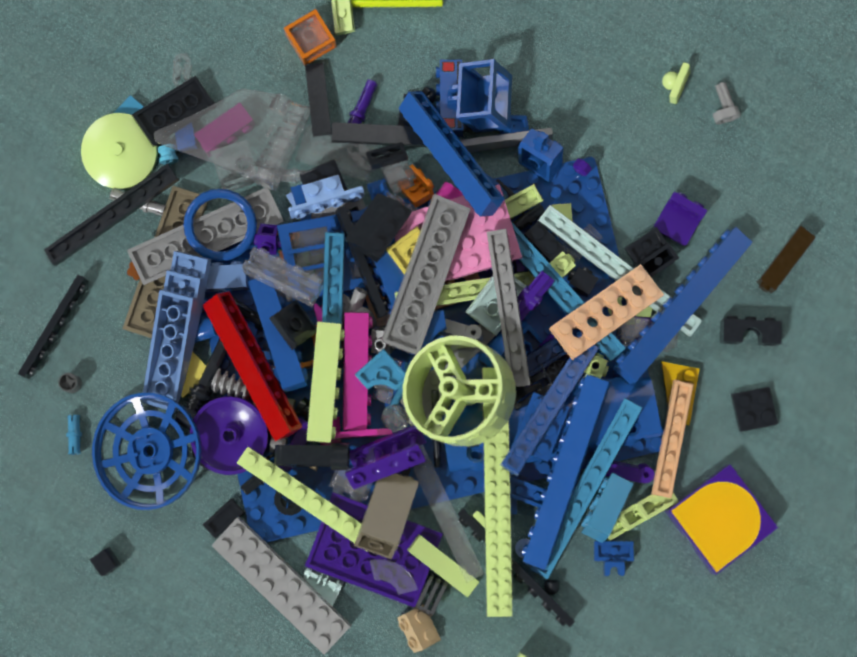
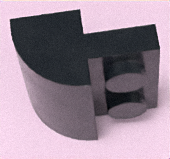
(651, 252)

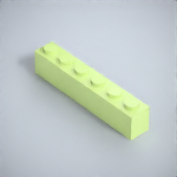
(324, 382)

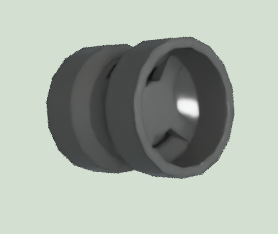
(66, 381)

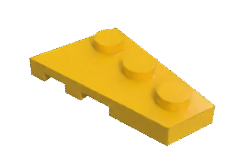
(681, 373)

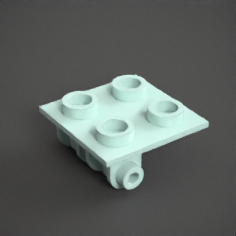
(324, 584)

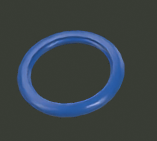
(225, 194)

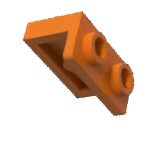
(421, 191)

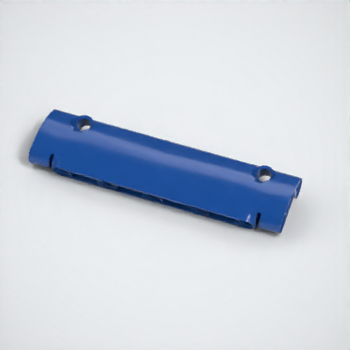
(645, 426)

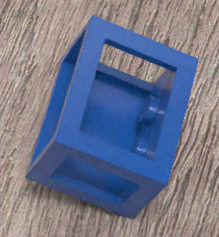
(483, 100)

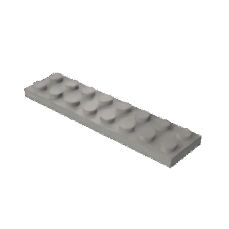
(214, 231)
(425, 274)
(281, 585)

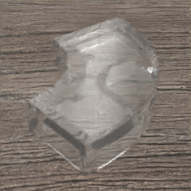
(393, 573)

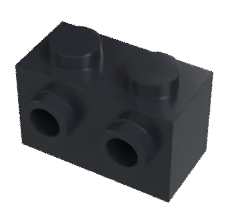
(544, 242)

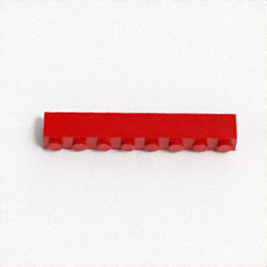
(252, 366)

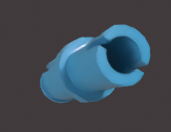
(74, 434)

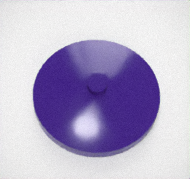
(225, 432)

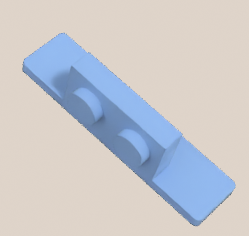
(323, 195)

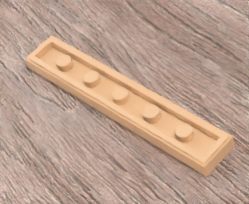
(672, 439)

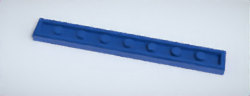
(547, 411)

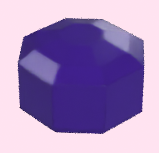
(582, 167)

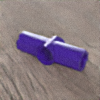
(533, 294)

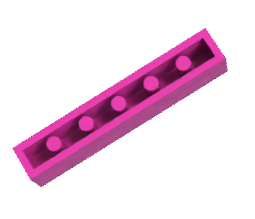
(355, 357)

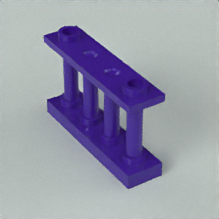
(386, 456)

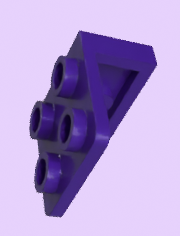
(680, 218)

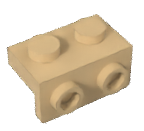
(418, 629)

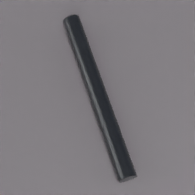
(436, 444)

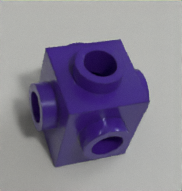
(267, 238)

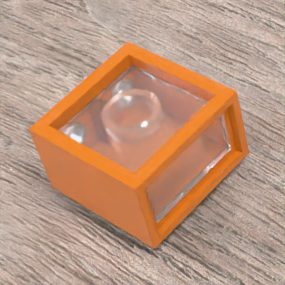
(310, 37)

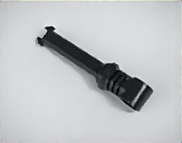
(201, 391)

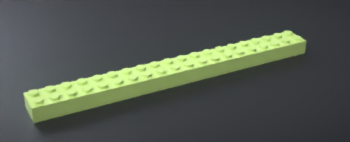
(497, 516)

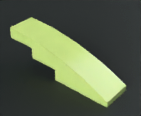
(640, 512)

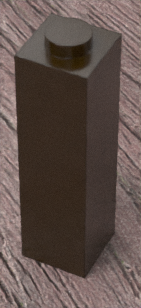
(785, 260)

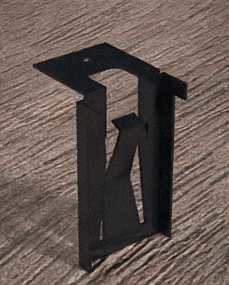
(526, 390)

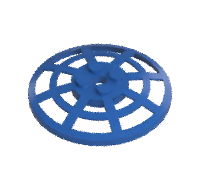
(137, 451)

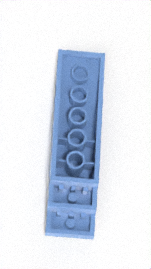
(175, 327)

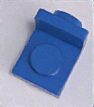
(517, 124)

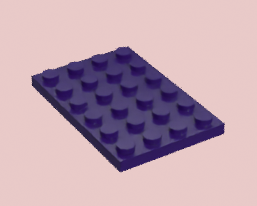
(339, 557)

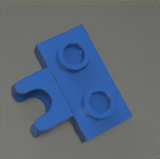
(614, 554)

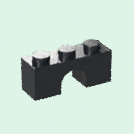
(767, 330)

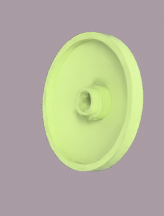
(117, 152)

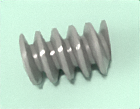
(229, 385)

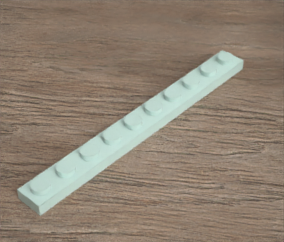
(600, 256)

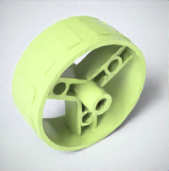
(437, 355)

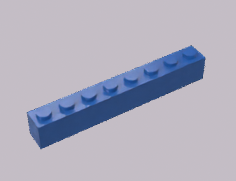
(451, 154)

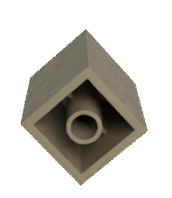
(386, 515)

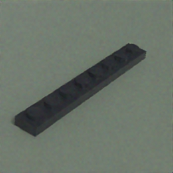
(111, 214)
(520, 575)

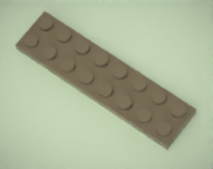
(144, 303)

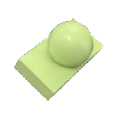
(676, 82)

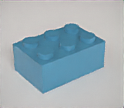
(606, 507)

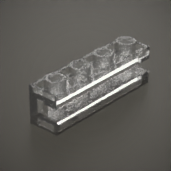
(283, 277)

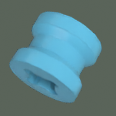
(168, 155)

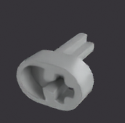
(729, 111)

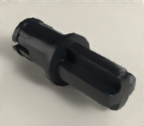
(528, 217)
(251, 485)

